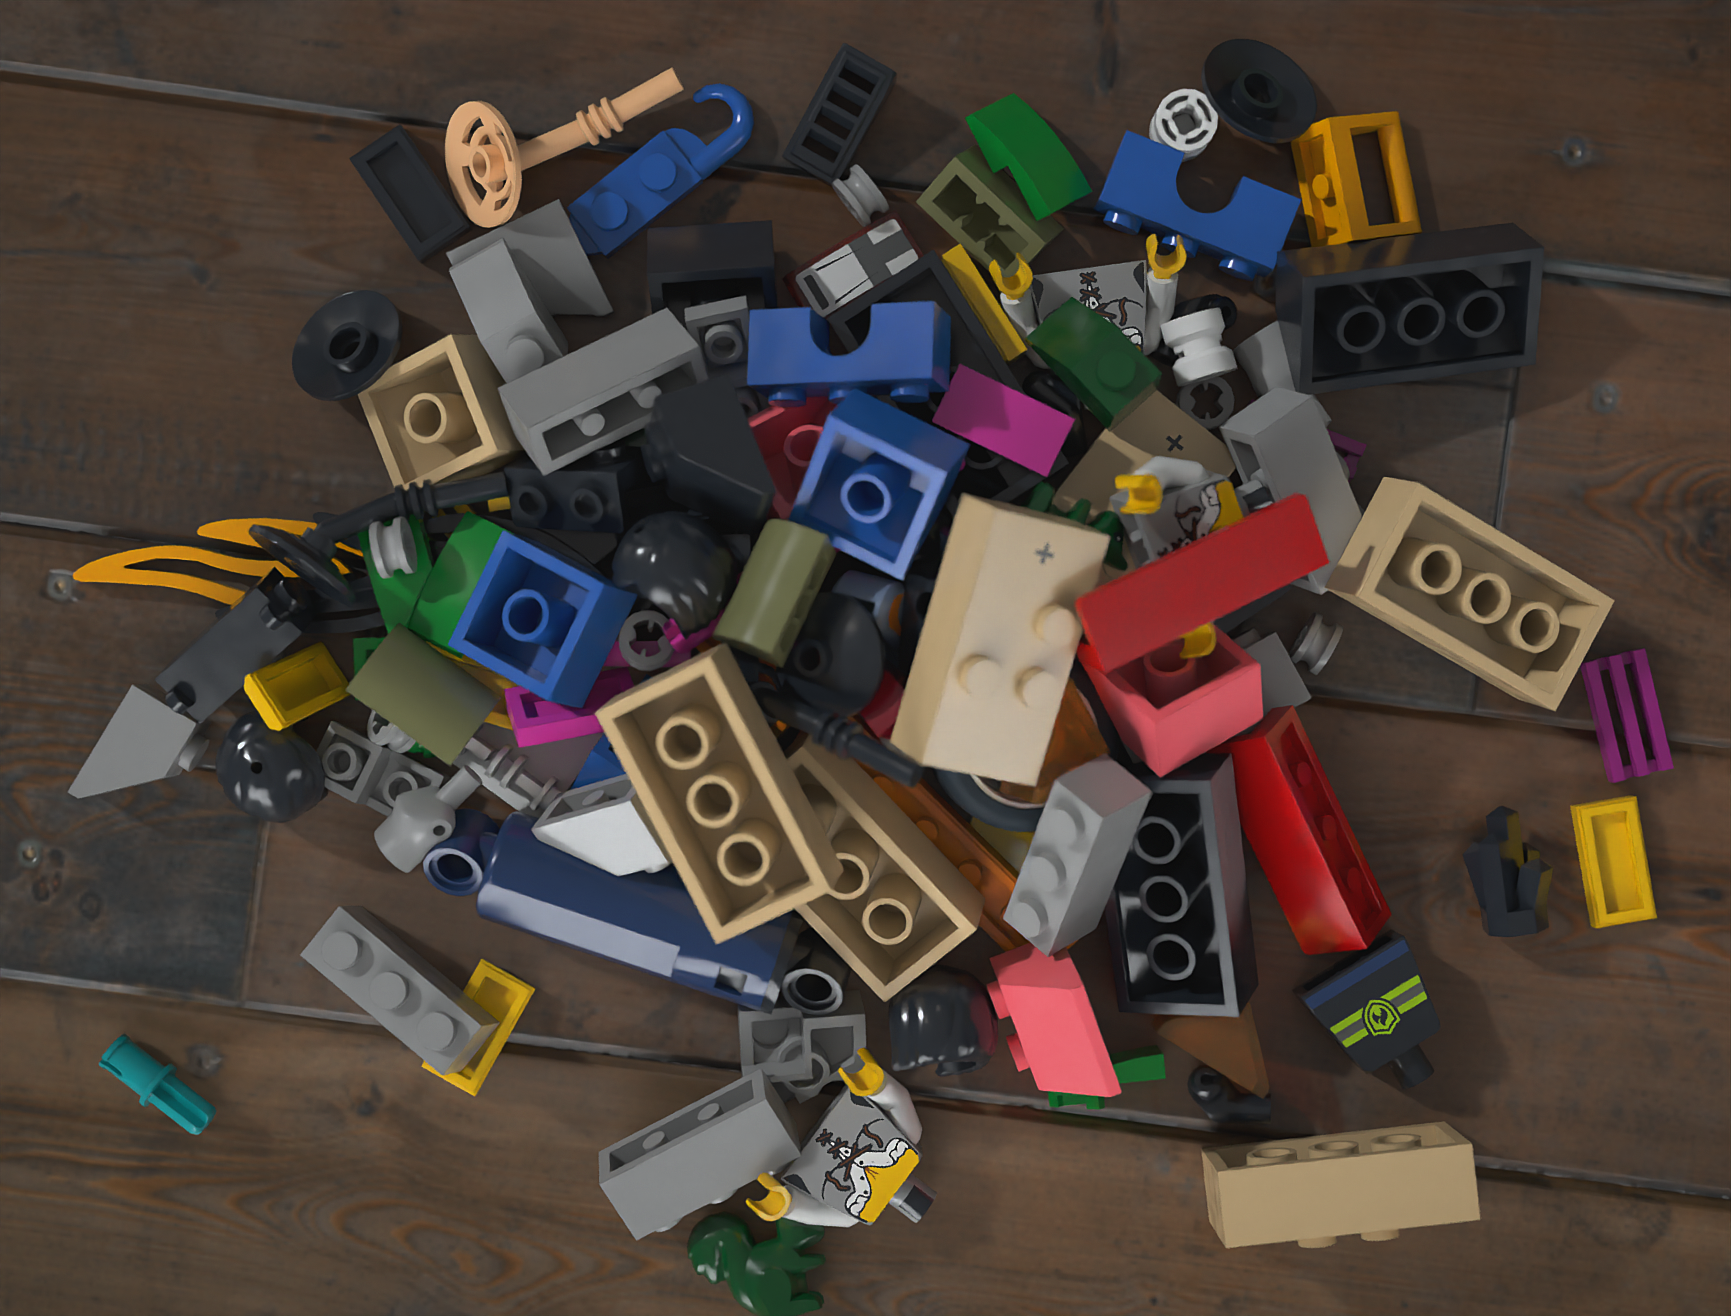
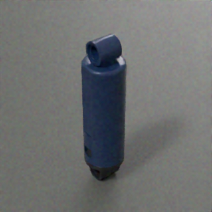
(631, 918)

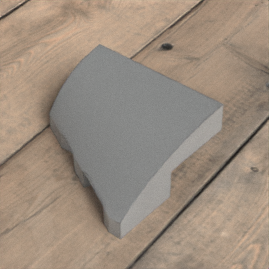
(551, 259)
(800, 1048)

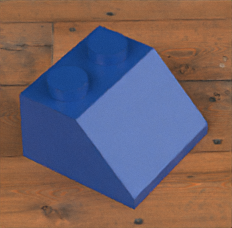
(877, 482)

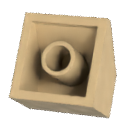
(441, 414)

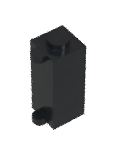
(236, 645)

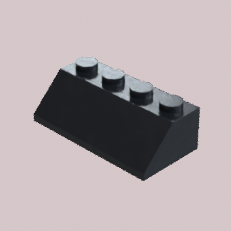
(927, 280)
(1409, 307)
(1183, 898)

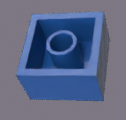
(542, 620)

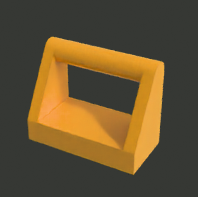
(1332, 181)

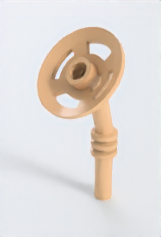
(506, 160)

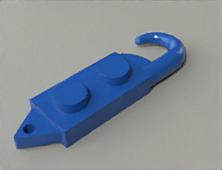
(657, 178)

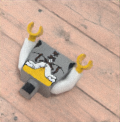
(1121, 293)
(1174, 505)
(854, 1158)

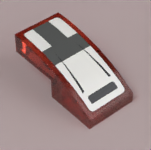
(853, 266)

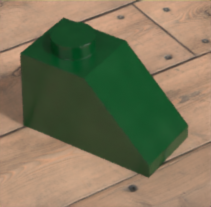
(1095, 361)

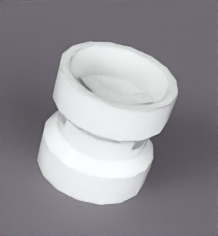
(1181, 132)
(1198, 344)

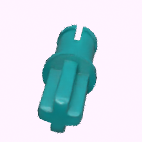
(157, 1085)

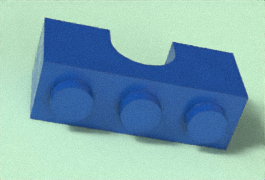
(1144, 196)
(901, 356)

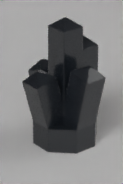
(1508, 878)

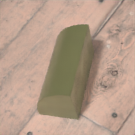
(987, 213)
(776, 591)
(423, 693)

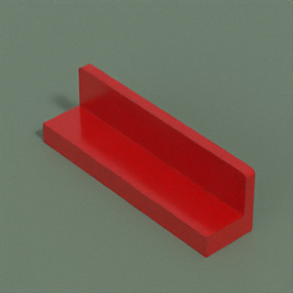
(1199, 583)
(1304, 837)

